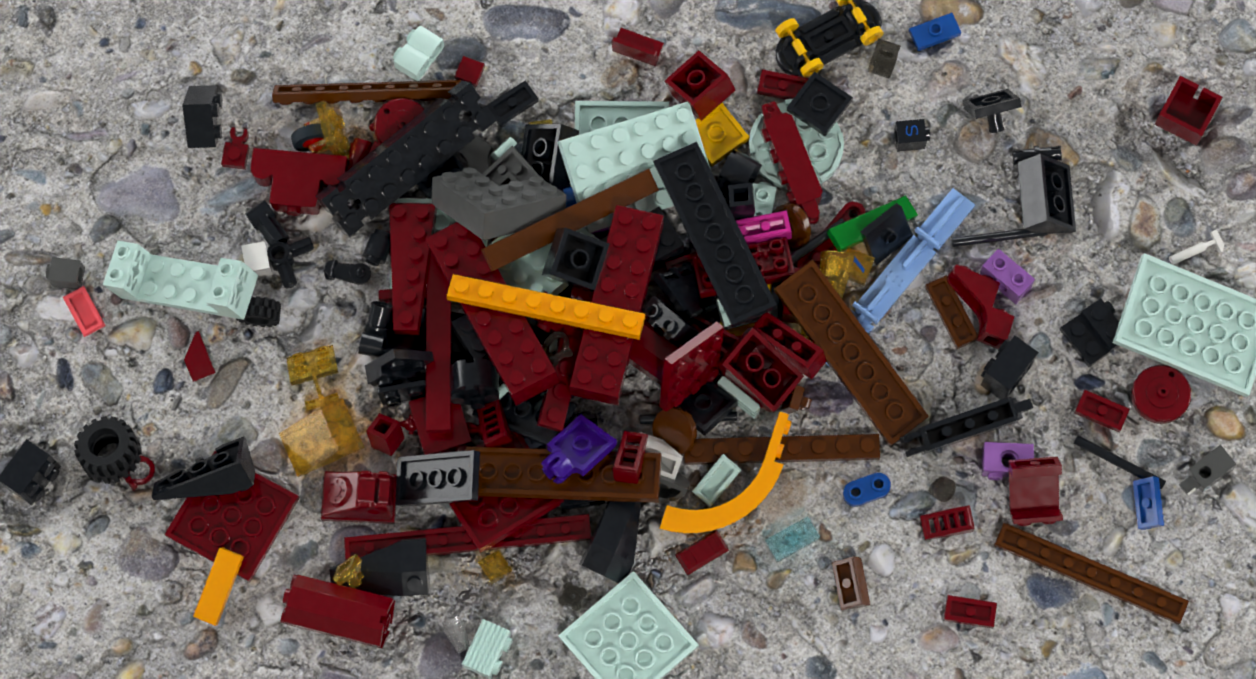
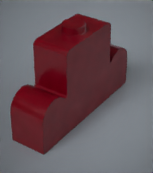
(296, 177)

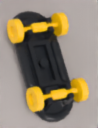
(826, 37)

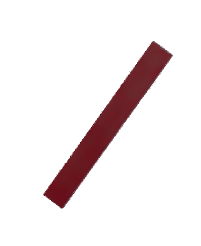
(439, 342)

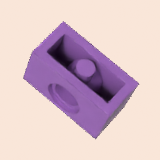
(1013, 279)
(993, 453)

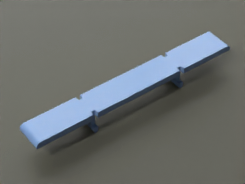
(911, 259)

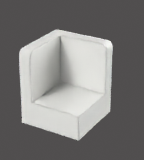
(256, 258)

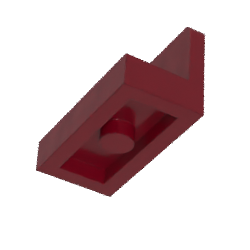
(637, 46)

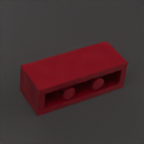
(793, 346)

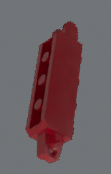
(792, 160)

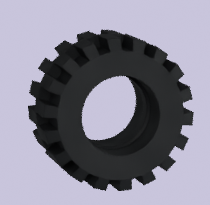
(98, 436)

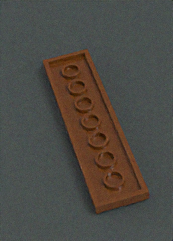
(851, 353)
(520, 475)

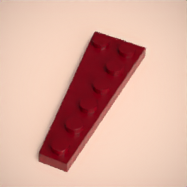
(410, 262)

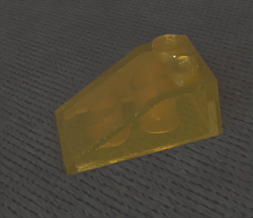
(321, 438)

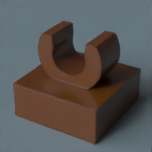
(796, 401)

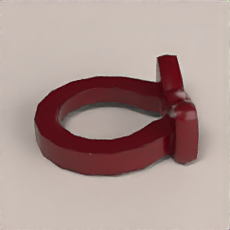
(134, 482)

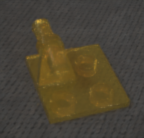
(311, 366)

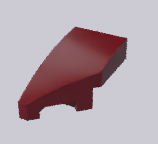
(197, 359)

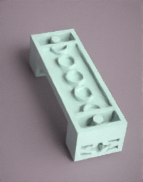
(180, 283)

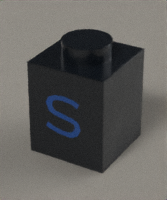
(911, 135)

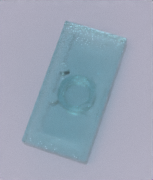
(792, 539)

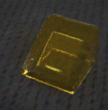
(494, 566)

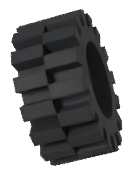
(262, 312)

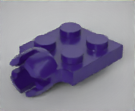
(576, 449)

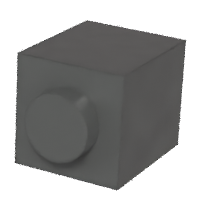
(65, 273)

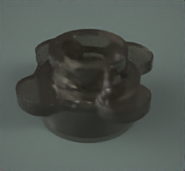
(570, 589)

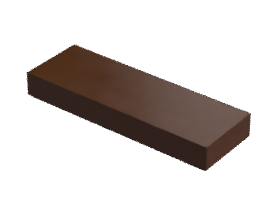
(951, 312)

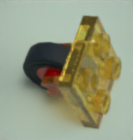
(322, 133)

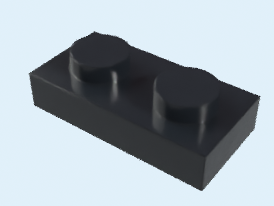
(513, 103)

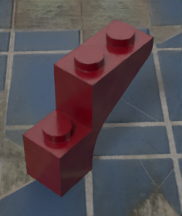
(979, 294)

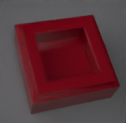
(469, 71)

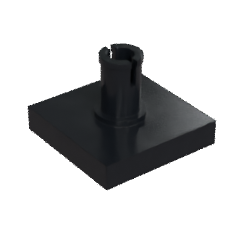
(992, 106)

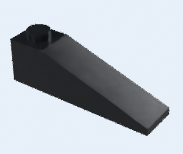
(219, 474)

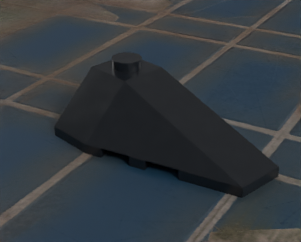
(614, 541)
(395, 570)

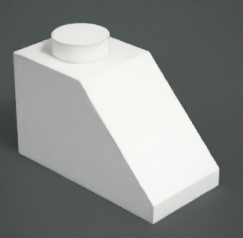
(670, 458)

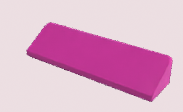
(765, 227)

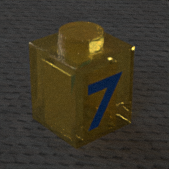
(861, 267)

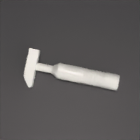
(1198, 248)

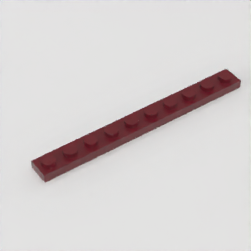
(457, 540)

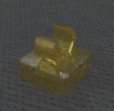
(349, 572)

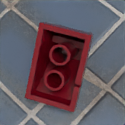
(359, 497)

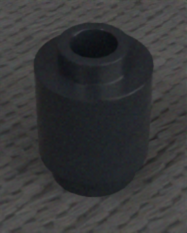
(377, 247)

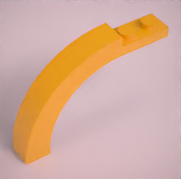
(714, 518)

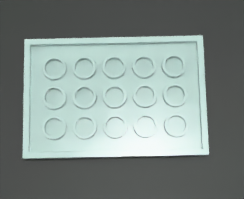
(625, 149)
(1190, 325)

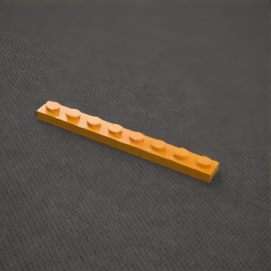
(546, 306)

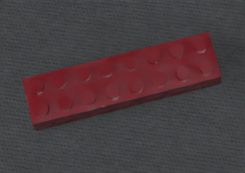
(622, 285)
(504, 335)

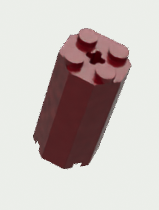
(650, 352)
(338, 611)

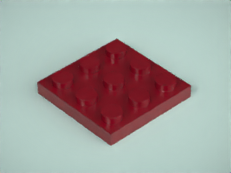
(691, 366)

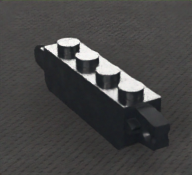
(967, 425)

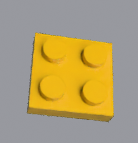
(720, 134)

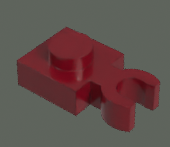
(236, 153)

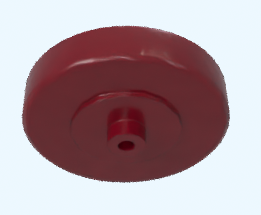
(394, 116)
(1161, 394)

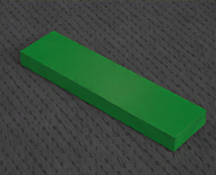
(848, 233)

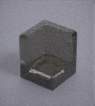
(884, 58)

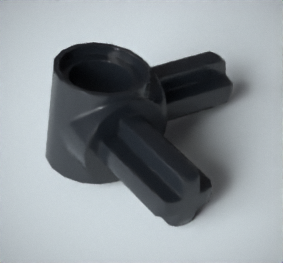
(284, 264)

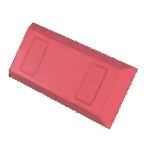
(84, 311)

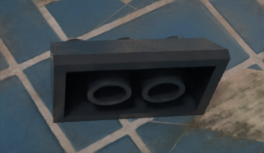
(543, 152)
(1046, 195)

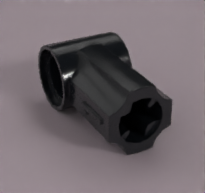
(265, 221)

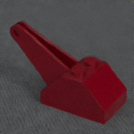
(755, 367)

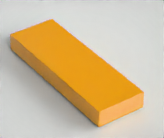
(218, 586)

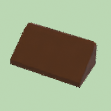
(851, 583)

